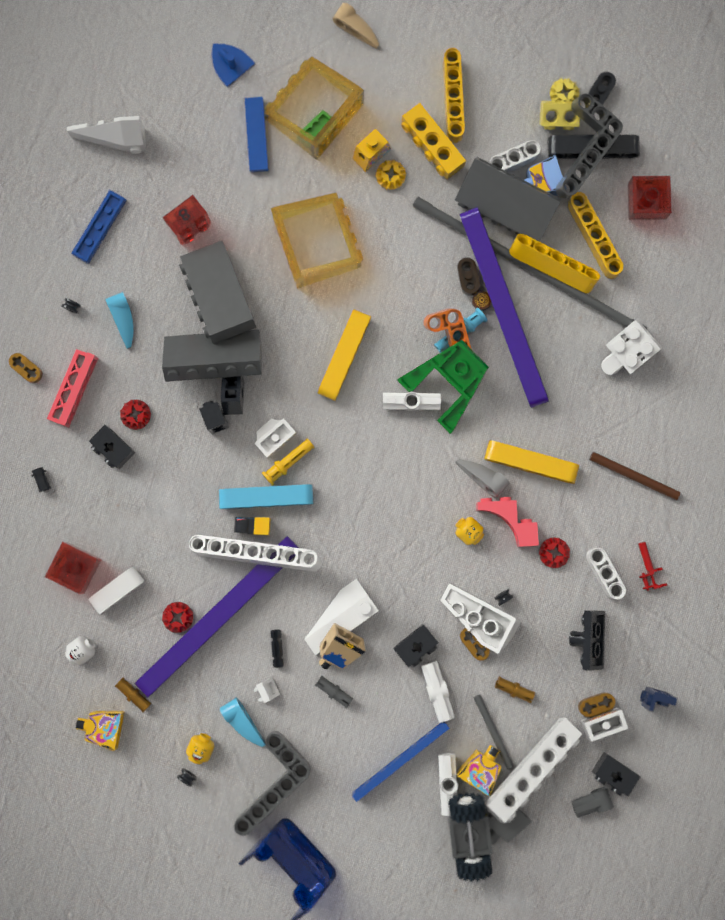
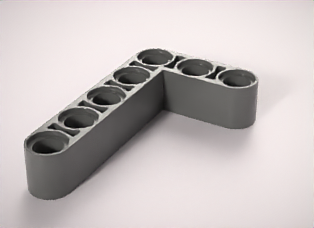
(592, 148)
(277, 787)

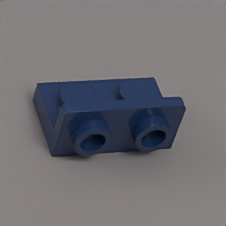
(652, 696)

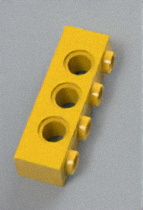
(419, 116)

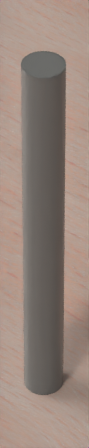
(493, 731)

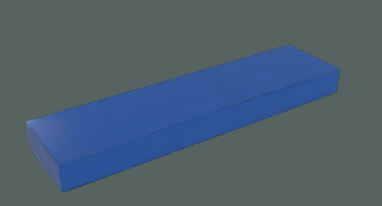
(256, 134)
(99, 226)

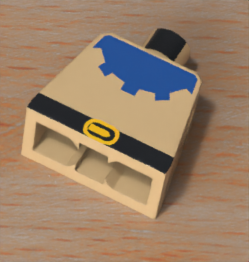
(340, 647)

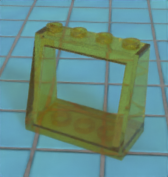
(316, 145)
(322, 272)

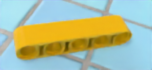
(453, 86)
(595, 244)
(554, 263)
(344, 355)
(531, 462)

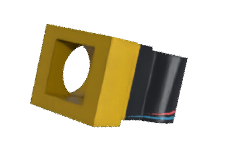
(252, 525)

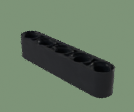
(572, 145)

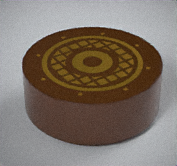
(481, 300)

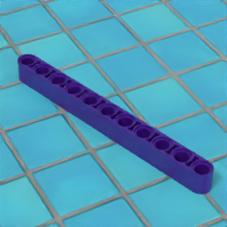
(504, 307)
(209, 624)

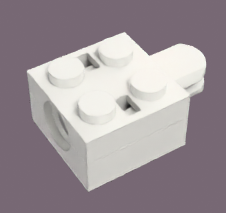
(630, 349)

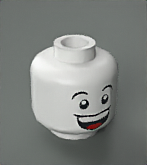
(80, 650)

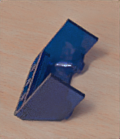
(298, 859)

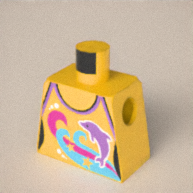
(372, 148)
(102, 728)
(481, 770)

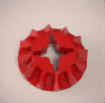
(143, 418)
(546, 557)
(187, 617)

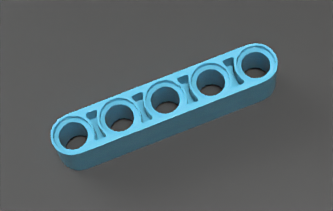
(265, 496)

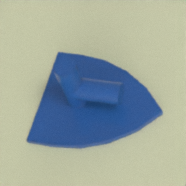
(230, 62)

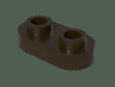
(468, 277)

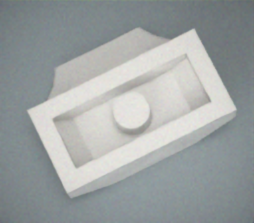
(273, 436)

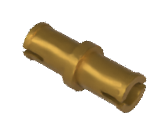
(514, 689)
(133, 694)

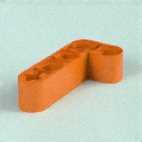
(450, 328)

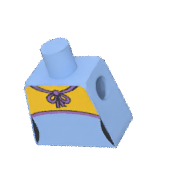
(545, 175)

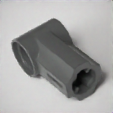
(598, 801)

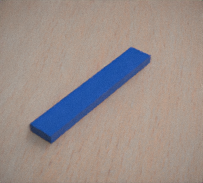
(399, 761)

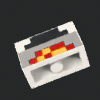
(604, 724)

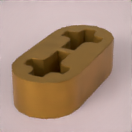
(23, 371)
(471, 647)
(598, 709)

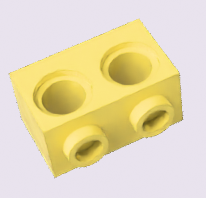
(560, 109)

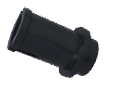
(41, 479)

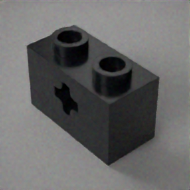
(232, 395)
(213, 417)
(107, 437)
(405, 647)
(624, 783)

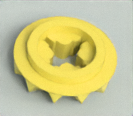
(569, 85)

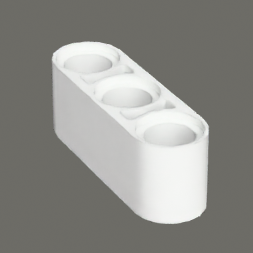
(520, 152)
(613, 579)
(116, 590)

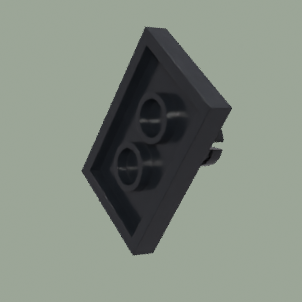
(591, 640)

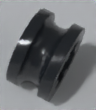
(71, 305)
(503, 597)
(186, 777)

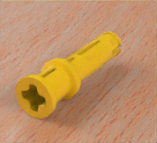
(280, 467)

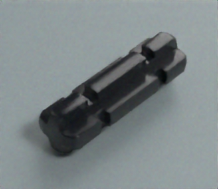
(277, 651)

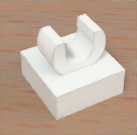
(267, 690)

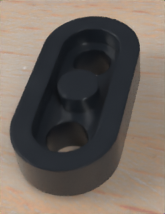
(600, 90)

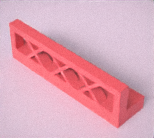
(77, 389)

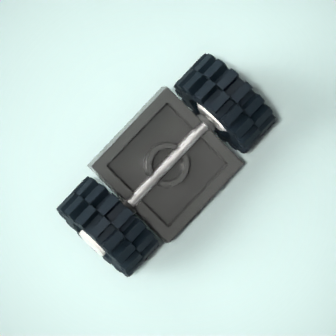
(470, 837)

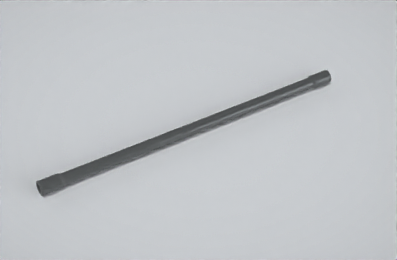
(429, 209)

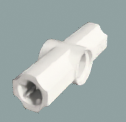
(425, 401)
(437, 691)
(447, 771)

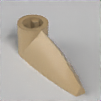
(353, 24)

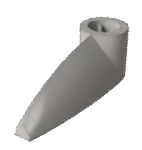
(487, 479)

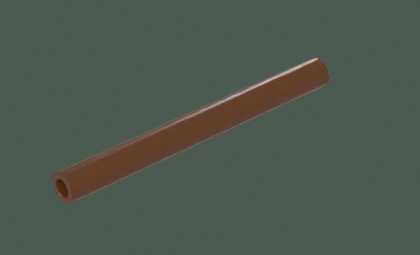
(634, 475)

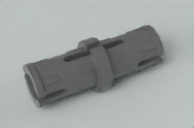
(334, 691)

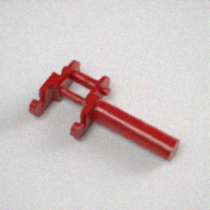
(649, 567)

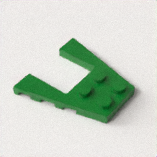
(461, 369)

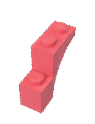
(525, 532)

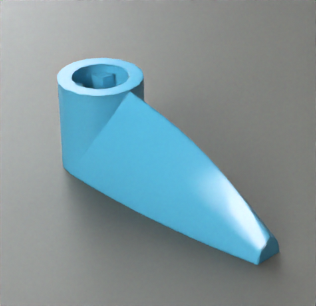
(122, 316)
(241, 721)

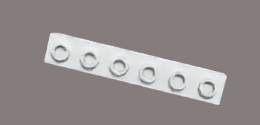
(496, 803)

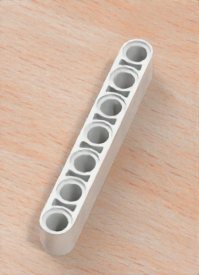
(262, 557)

